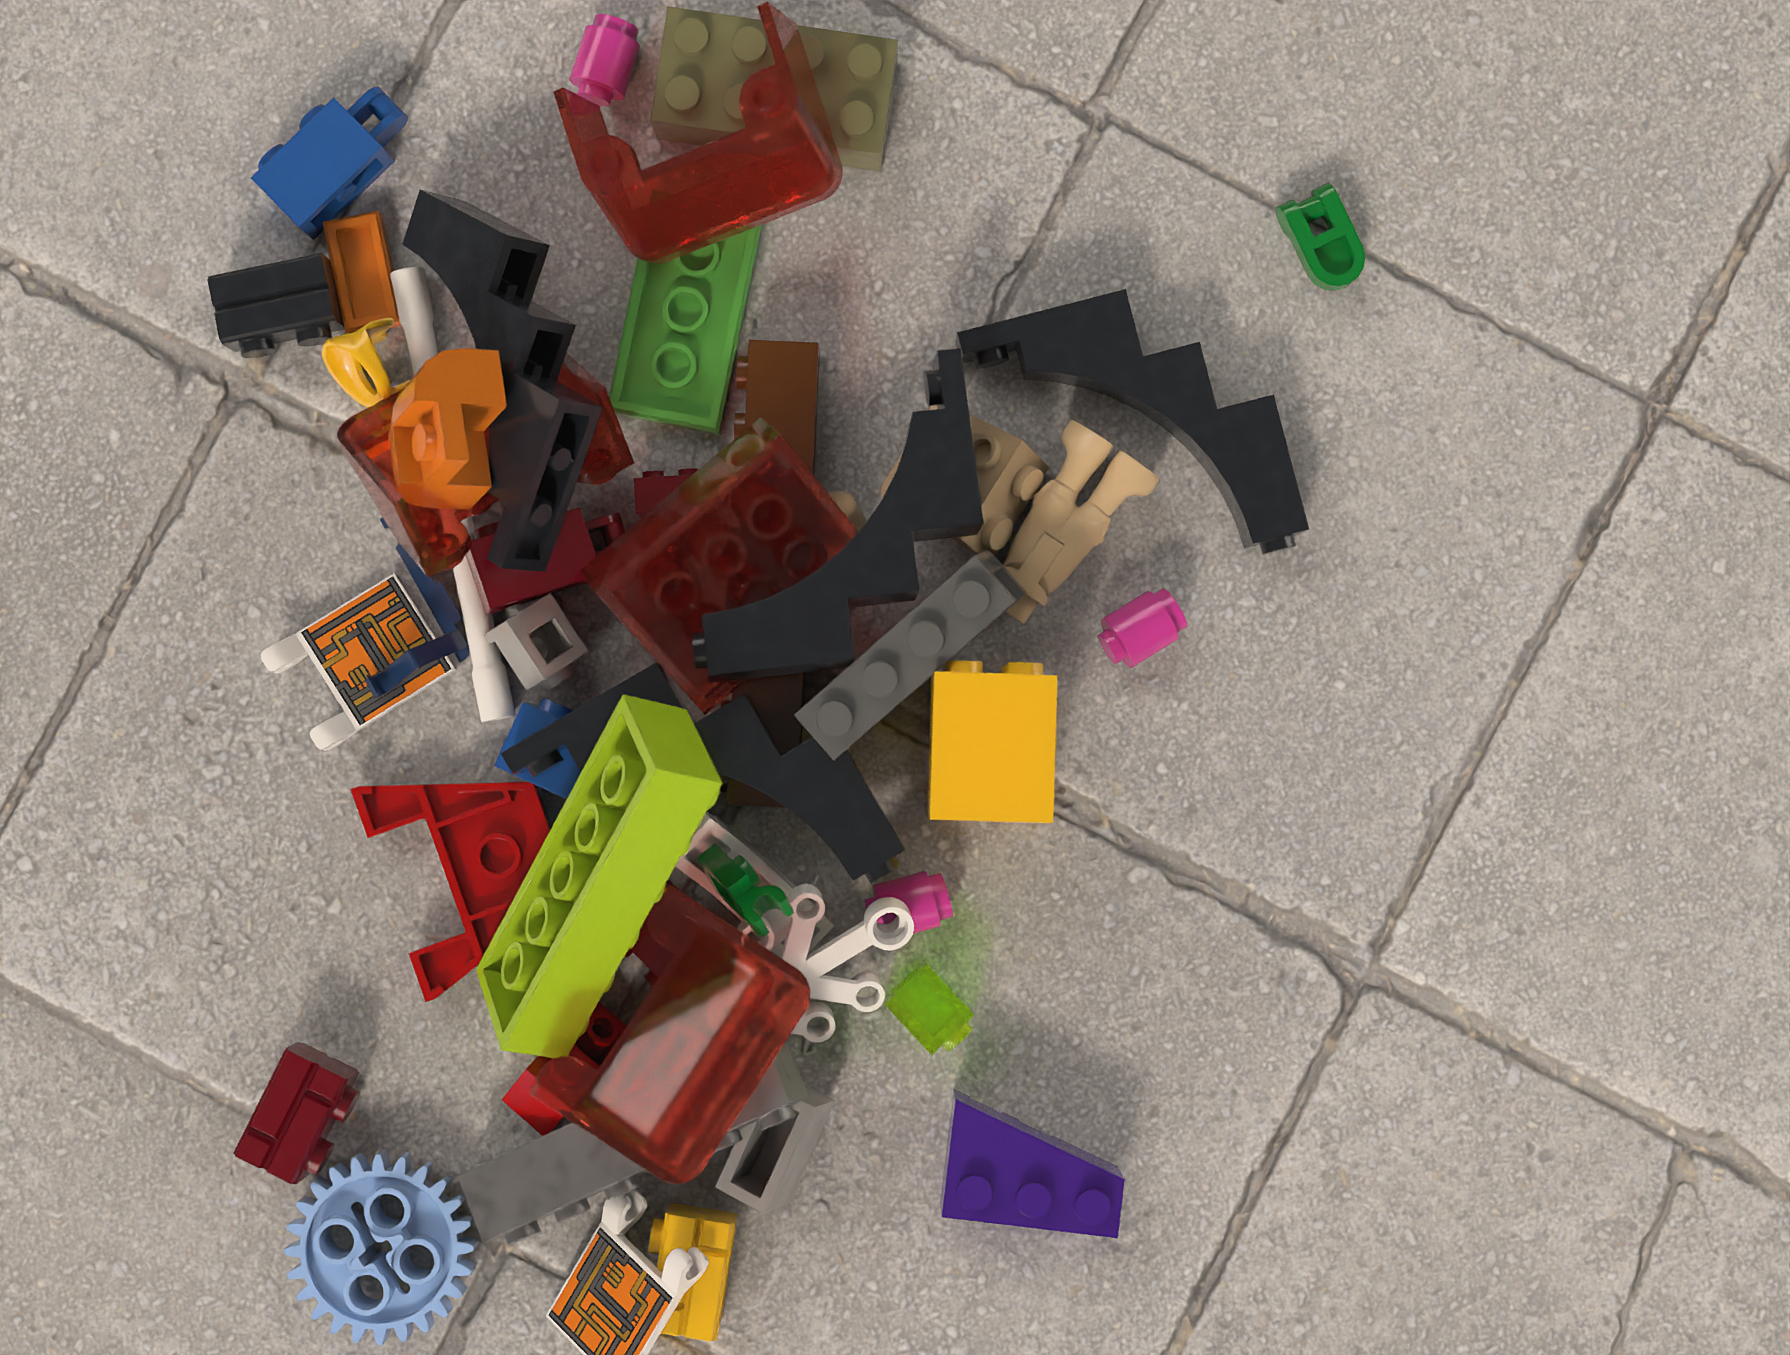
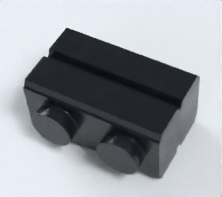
(276, 305)

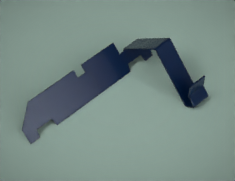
(445, 615)

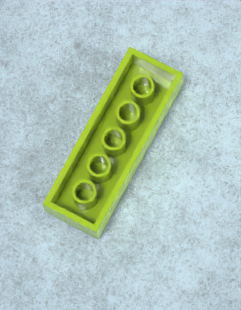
(597, 877)

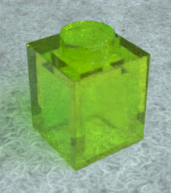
(930, 1008)

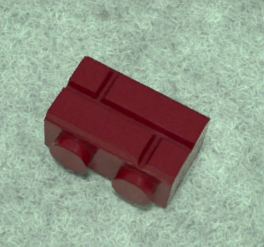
(298, 1113)

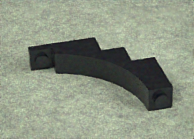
(1099, 349)
(546, 427)
(928, 499)
(806, 780)

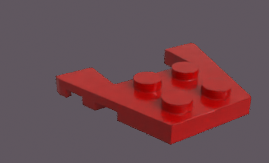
(486, 847)

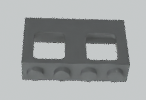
(910, 653)

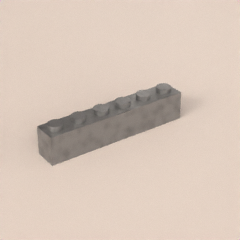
(572, 1165)

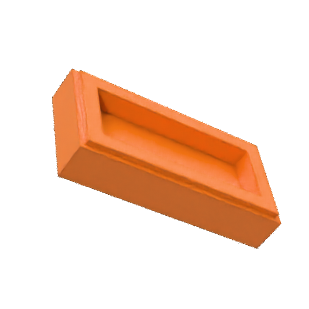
(361, 269)

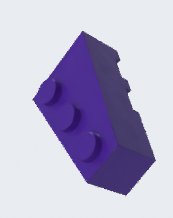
(1024, 1177)

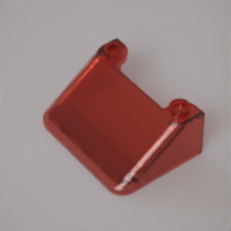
(688, 1048)

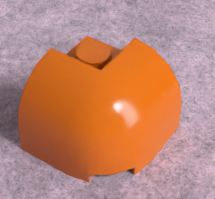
(441, 429)

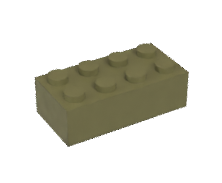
(713, 54)

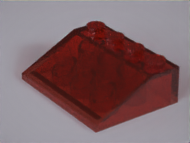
(715, 544)

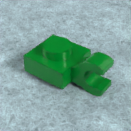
(736, 884)

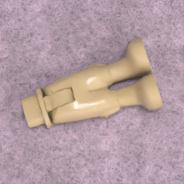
(1057, 530)

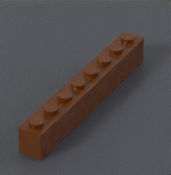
(783, 391)

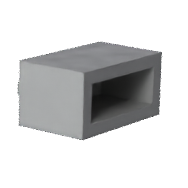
(770, 1162)

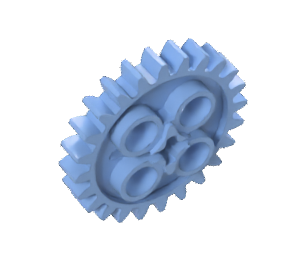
(335, 1272)

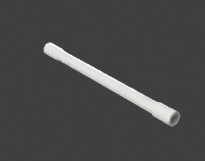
(488, 670)

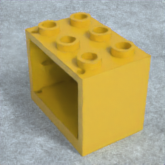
(992, 743)

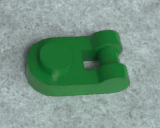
(1332, 257)

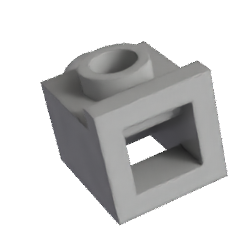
(539, 644)

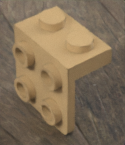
(1007, 480)

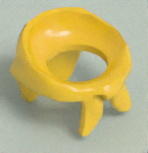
(349, 351)

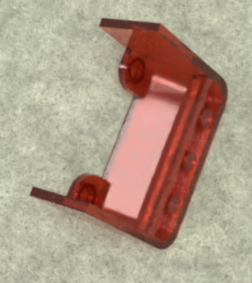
(727, 185)

